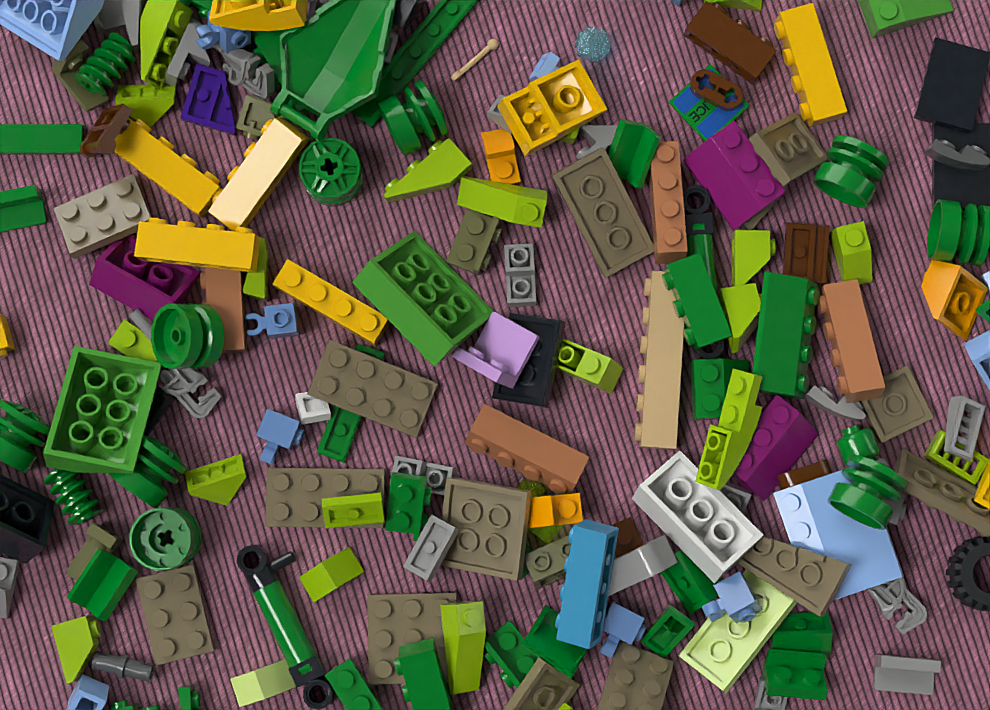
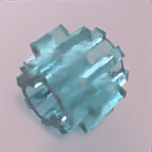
(592, 44)

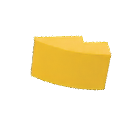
(259, 14)
(551, 107)

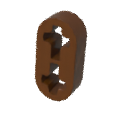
(719, 84)
(804, 474)

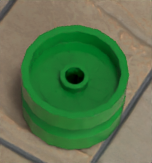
(187, 336)

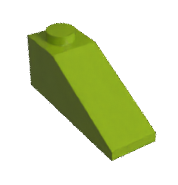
(503, 200)
(464, 644)

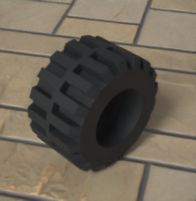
(962, 573)

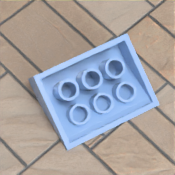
(49, 24)
(824, 530)

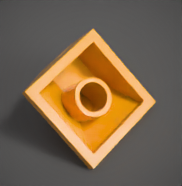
(953, 296)

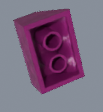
(734, 175)
(138, 282)
(774, 448)

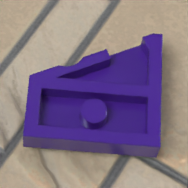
(209, 101)

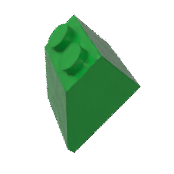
(710, 385)

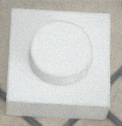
(311, 409)

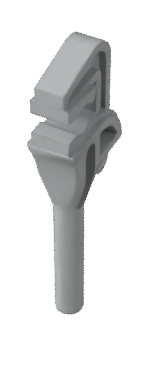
(243, 67)
(181, 381)
(889, 598)

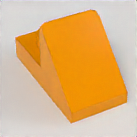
(501, 156)
(555, 510)

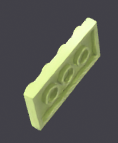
(724, 648)

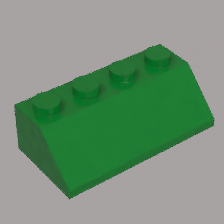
(785, 335)

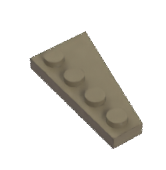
(797, 572)

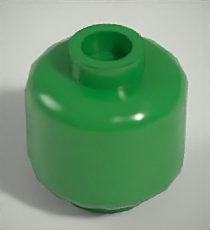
(857, 442)

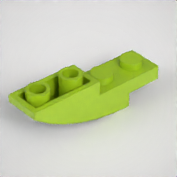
(732, 436)

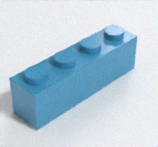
(586, 583)

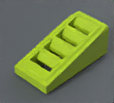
(257, 283)
(932, 454)

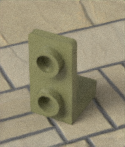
(65, 71)
(98, 537)

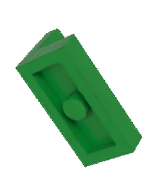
(633, 151)
(21, 208)
(689, 583)
(102, 584)
(804, 633)

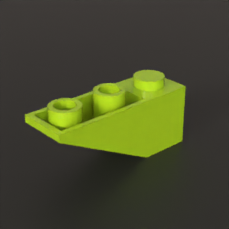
(160, 35)
(436, 172)
(588, 366)

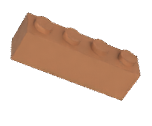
(667, 204)
(226, 297)
(851, 341)
(526, 450)

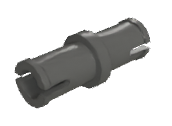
(123, 666)

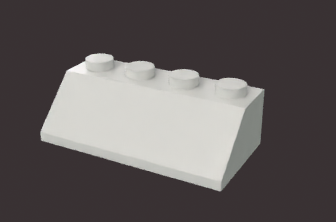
(696, 517)

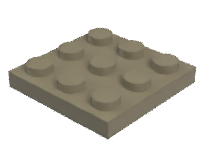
(490, 527)
(401, 621)

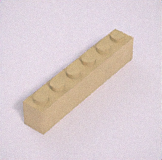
(661, 368)

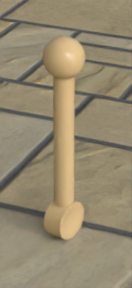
(491, 45)

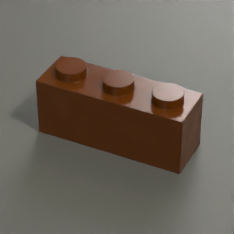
(730, 41)

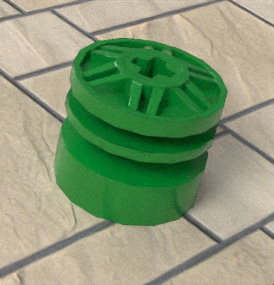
(413, 117)
(851, 171)
(347, 176)
(954, 231)
(17, 431)
(151, 468)
(869, 487)
(149, 542)

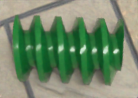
(105, 64)
(73, 496)

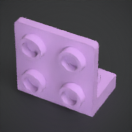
(500, 350)

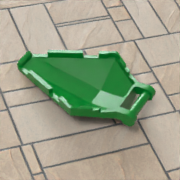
(333, 61)

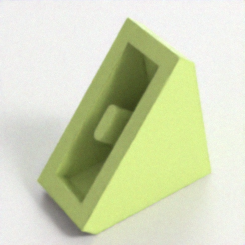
(262, 683)

